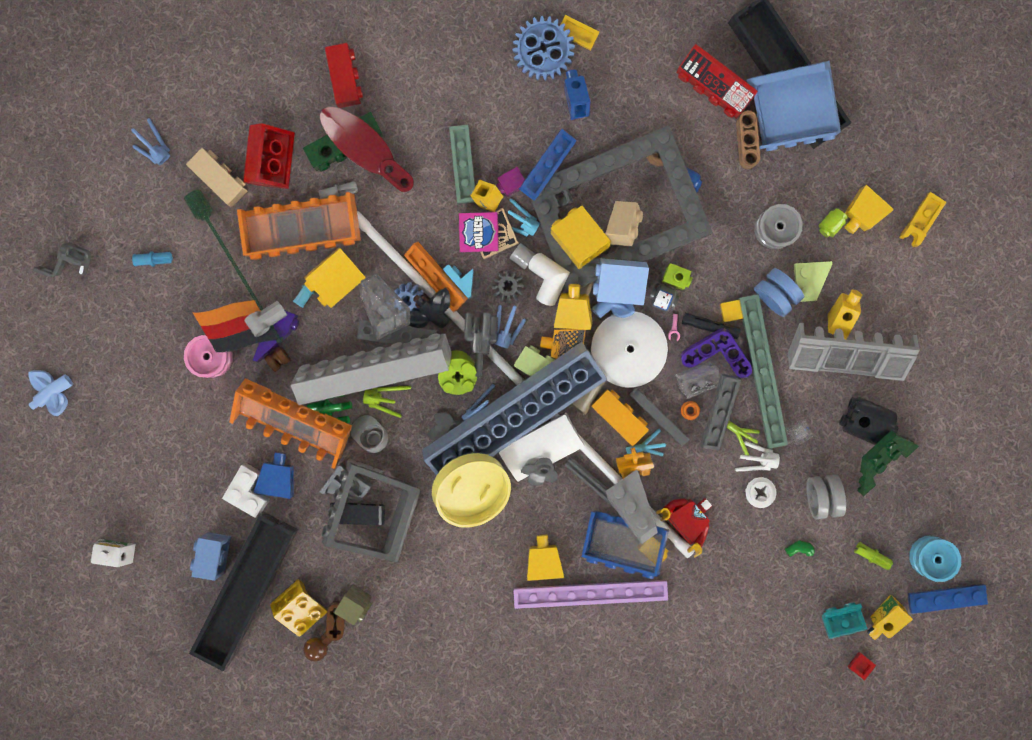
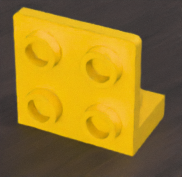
(297, 609)

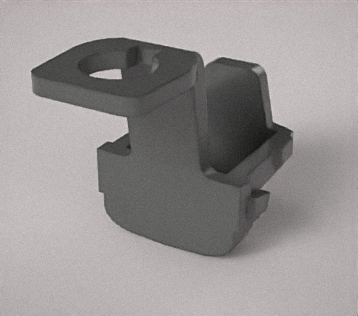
(68, 253)

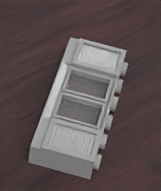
(852, 356)

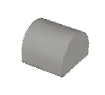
(522, 256)

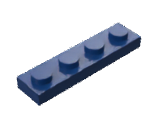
(547, 164)
(947, 598)

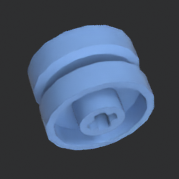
(779, 292)

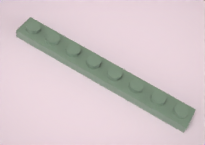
(763, 371)

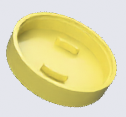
(471, 490)

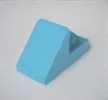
(465, 284)

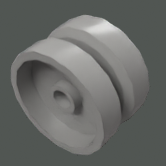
(778, 215)
(826, 496)

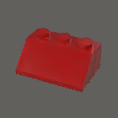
(268, 156)

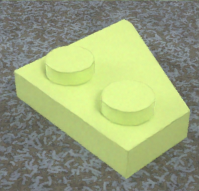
(811, 278)

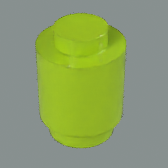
(832, 223)

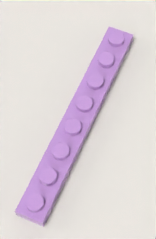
(590, 594)

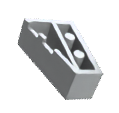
(632, 505)

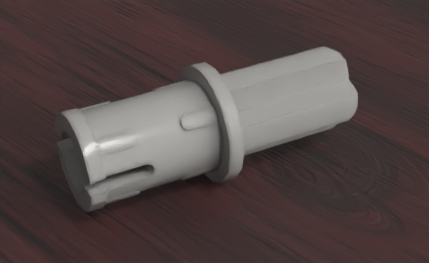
(339, 190)

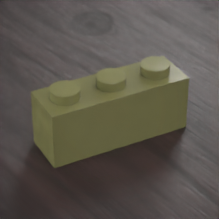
(354, 605)

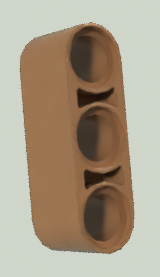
(752, 132)

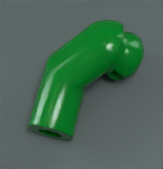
(800, 546)

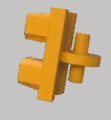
(633, 462)

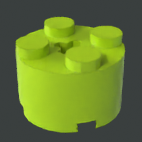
(464, 380)

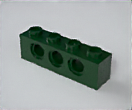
(315, 149)

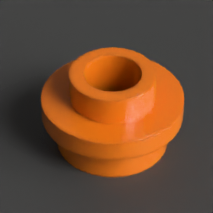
(696, 410)

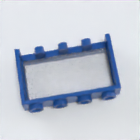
(614, 543)

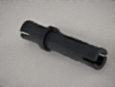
(709, 325)

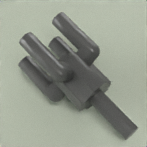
(480, 339)

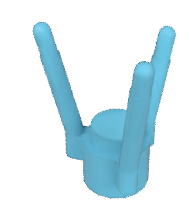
(529, 224)

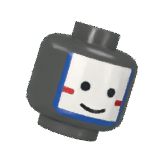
(664, 298)

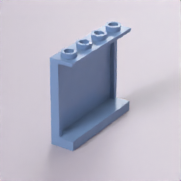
(796, 106)

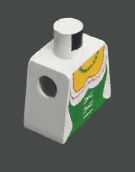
(110, 552)

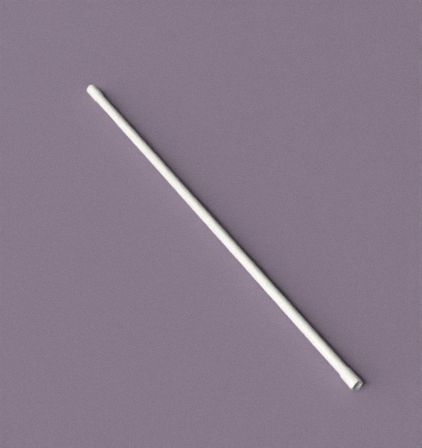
(366, 227)

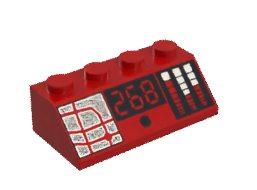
(716, 82)

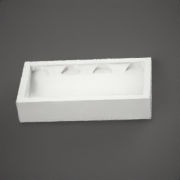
(549, 441)

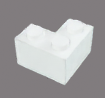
(241, 491)

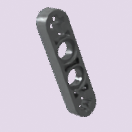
(659, 417)

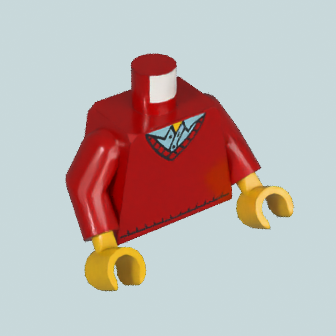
(688, 520)

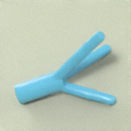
(648, 448)

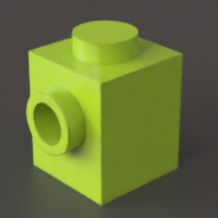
(677, 277)

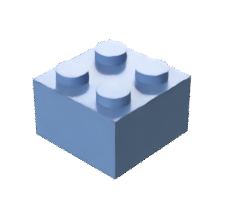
(210, 556)

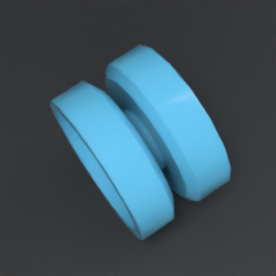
(935, 558)

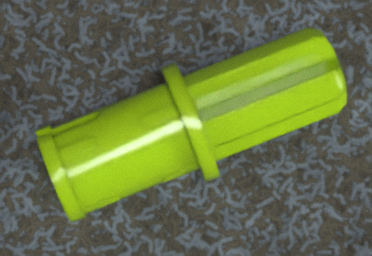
(873, 556)

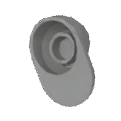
(369, 434)

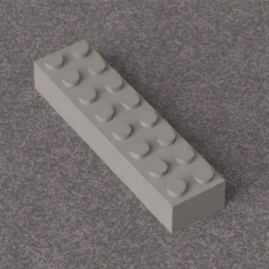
(372, 369)

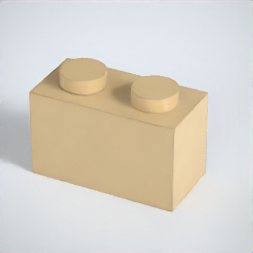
(624, 223)

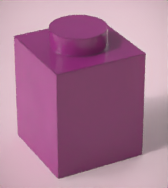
(510, 182)

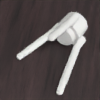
(767, 460)

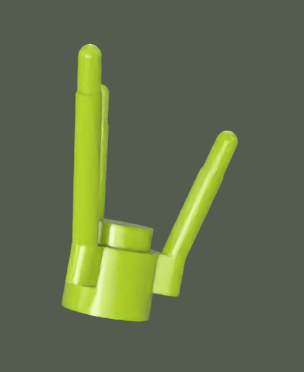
(373, 398)

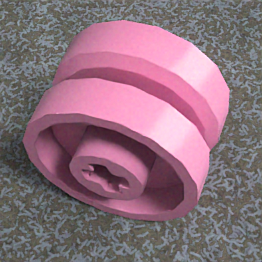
(197, 362)

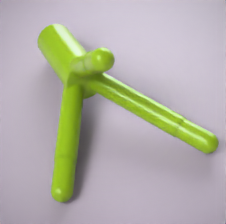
(742, 431)

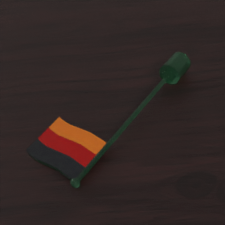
(226, 324)

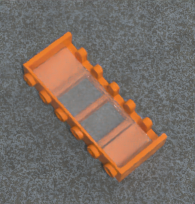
(299, 226)
(292, 419)

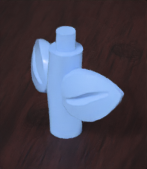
(49, 391)

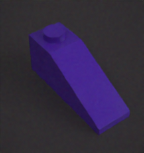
(284, 328)

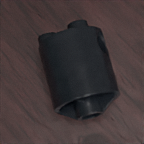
(874, 421)

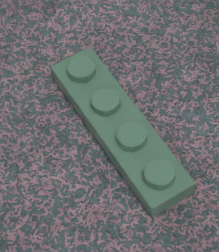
(462, 163)

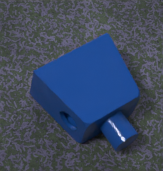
(576, 95)
(276, 478)

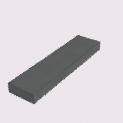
(720, 412)

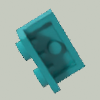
(844, 620)

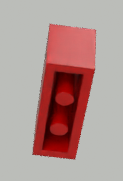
(343, 75)

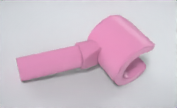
(674, 328)

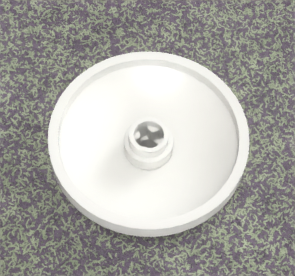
(611, 353)

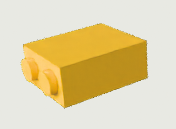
(580, 236)
(333, 278)

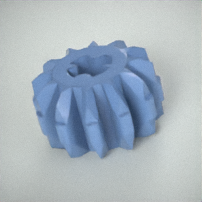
(408, 290)

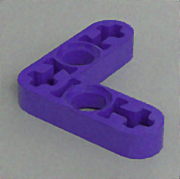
(724, 347)

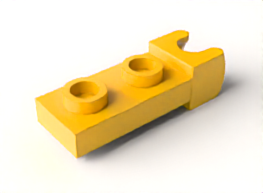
(923, 218)

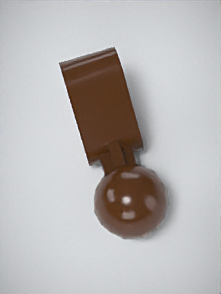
(316, 647)

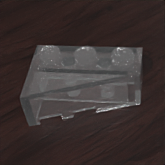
(383, 306)

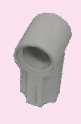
(260, 321)

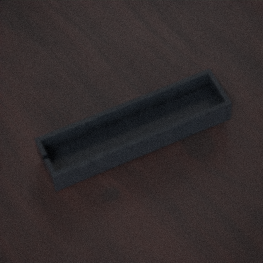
(772, 45)
(243, 591)

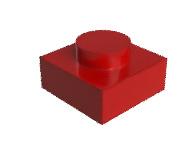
(861, 666)

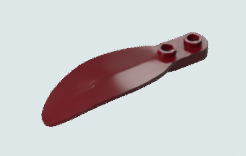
(363, 145)

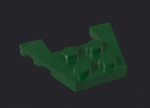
(879, 456)

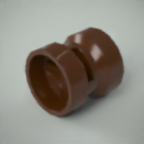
(277, 359)

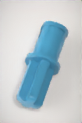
(152, 258)

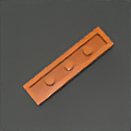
(434, 274)

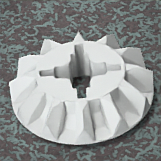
(769, 490)

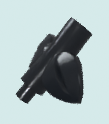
(431, 310)

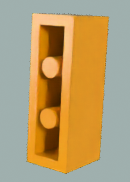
(620, 416)

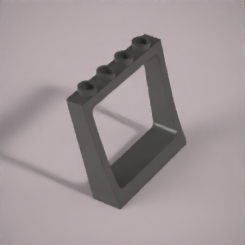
(399, 525)

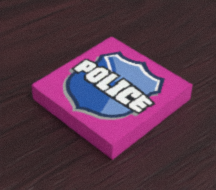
(478, 232)

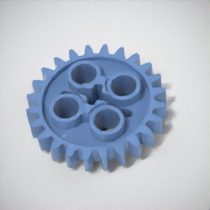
(538, 31)

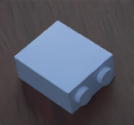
(621, 281)

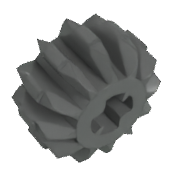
(515, 286)

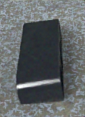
(362, 514)

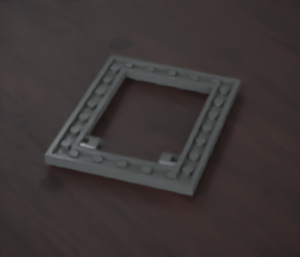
(659, 142)

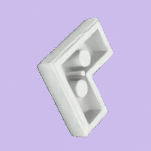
(553, 276)

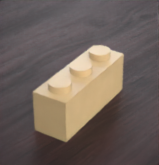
(217, 176)

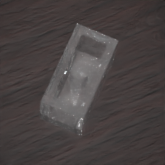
(698, 379)

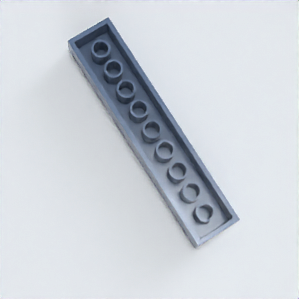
(519, 409)

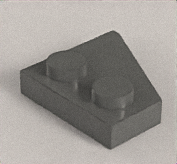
(358, 488)

